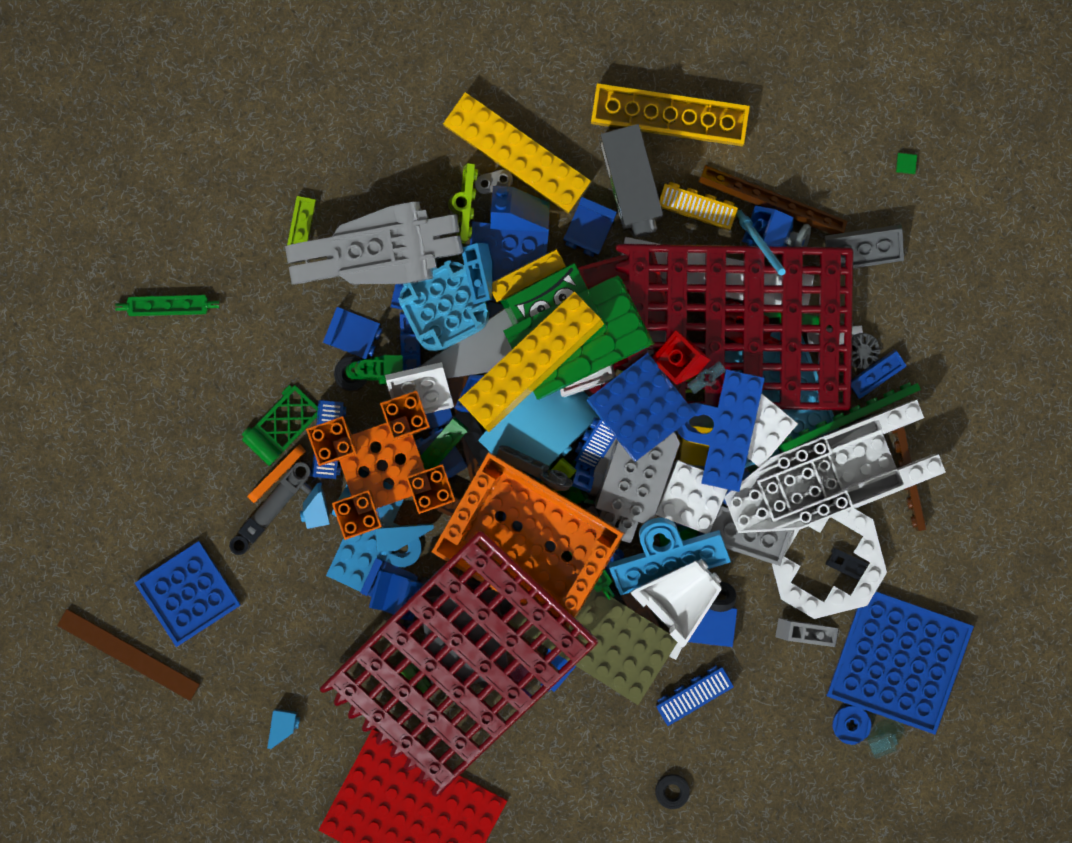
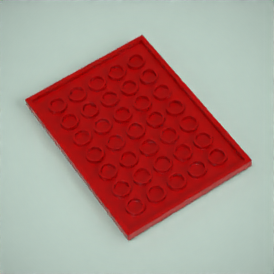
(390, 806)

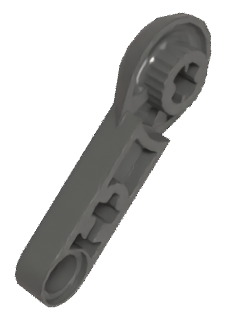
(552, 478)

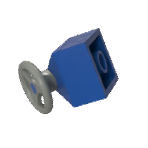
(776, 229)

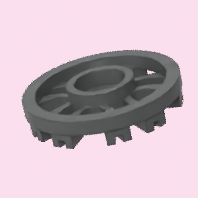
(864, 350)

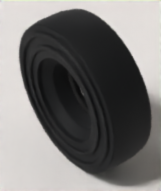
(339, 375)
(729, 602)
(666, 781)

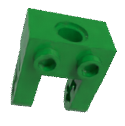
(376, 368)

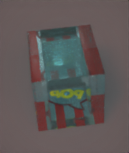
(882, 744)

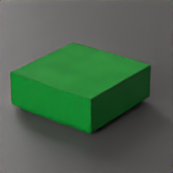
(906, 163)

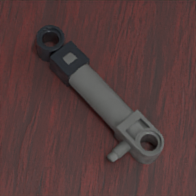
(271, 507)

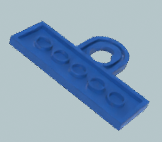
(732, 429)

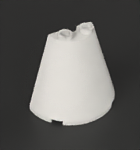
(681, 598)

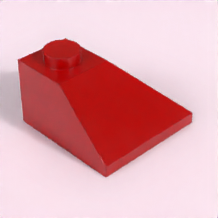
(680, 358)

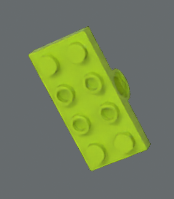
(466, 195)

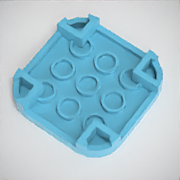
(443, 308)

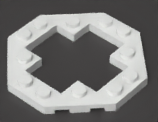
(837, 600)

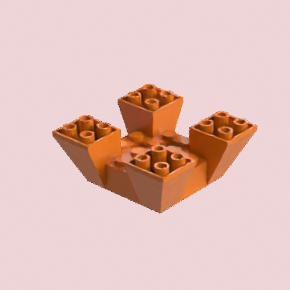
(334, 443)

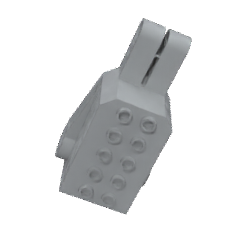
(379, 248)
(631, 488)

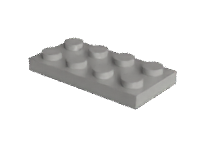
(761, 545)

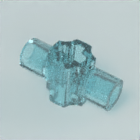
(714, 371)

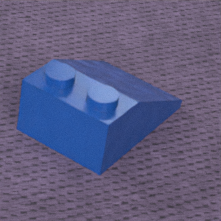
(518, 210)

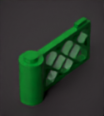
(262, 443)

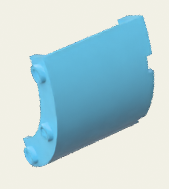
(542, 427)

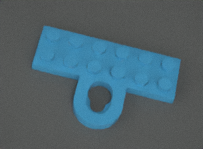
(358, 553)
(658, 561)

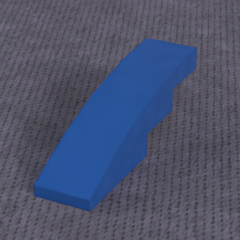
(409, 345)

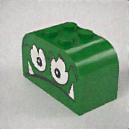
(543, 294)

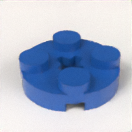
(858, 733)

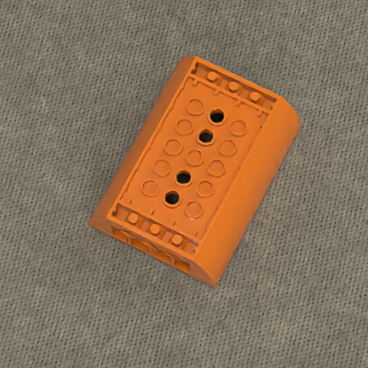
(544, 518)

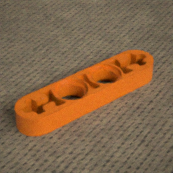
(276, 474)

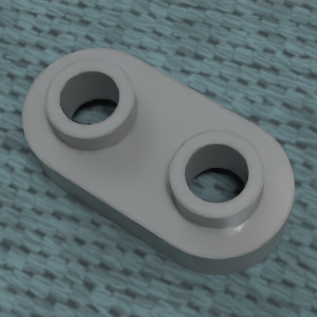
(493, 180)

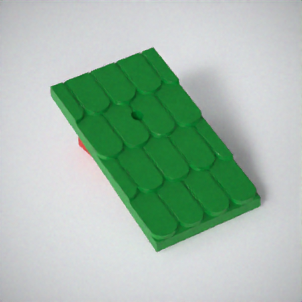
(616, 340)

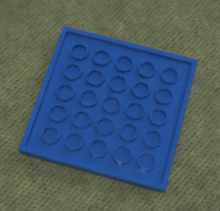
(900, 662)

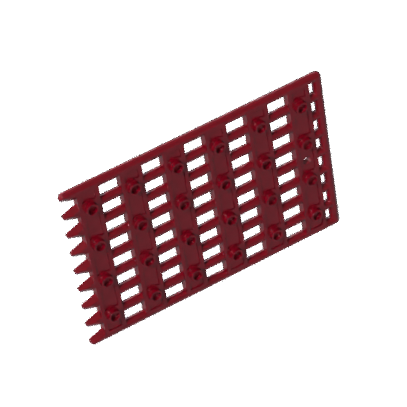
(753, 309)
(444, 678)

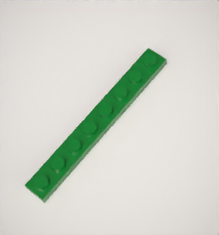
(855, 413)

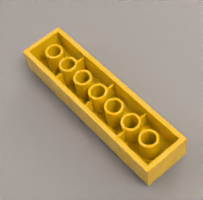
(670, 114)
(516, 153)
(531, 361)

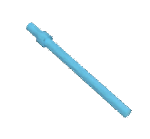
(747, 224)

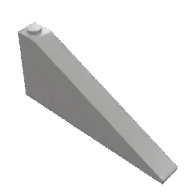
(478, 352)

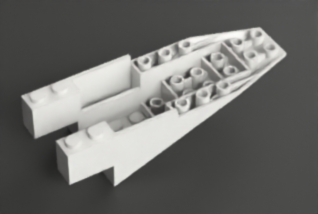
(829, 475)

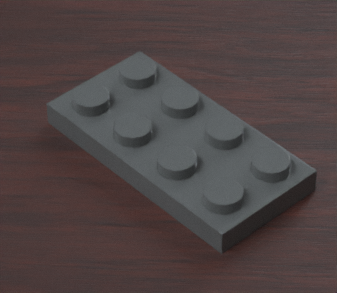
(870, 245)

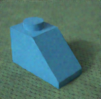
(315, 508)
(282, 726)

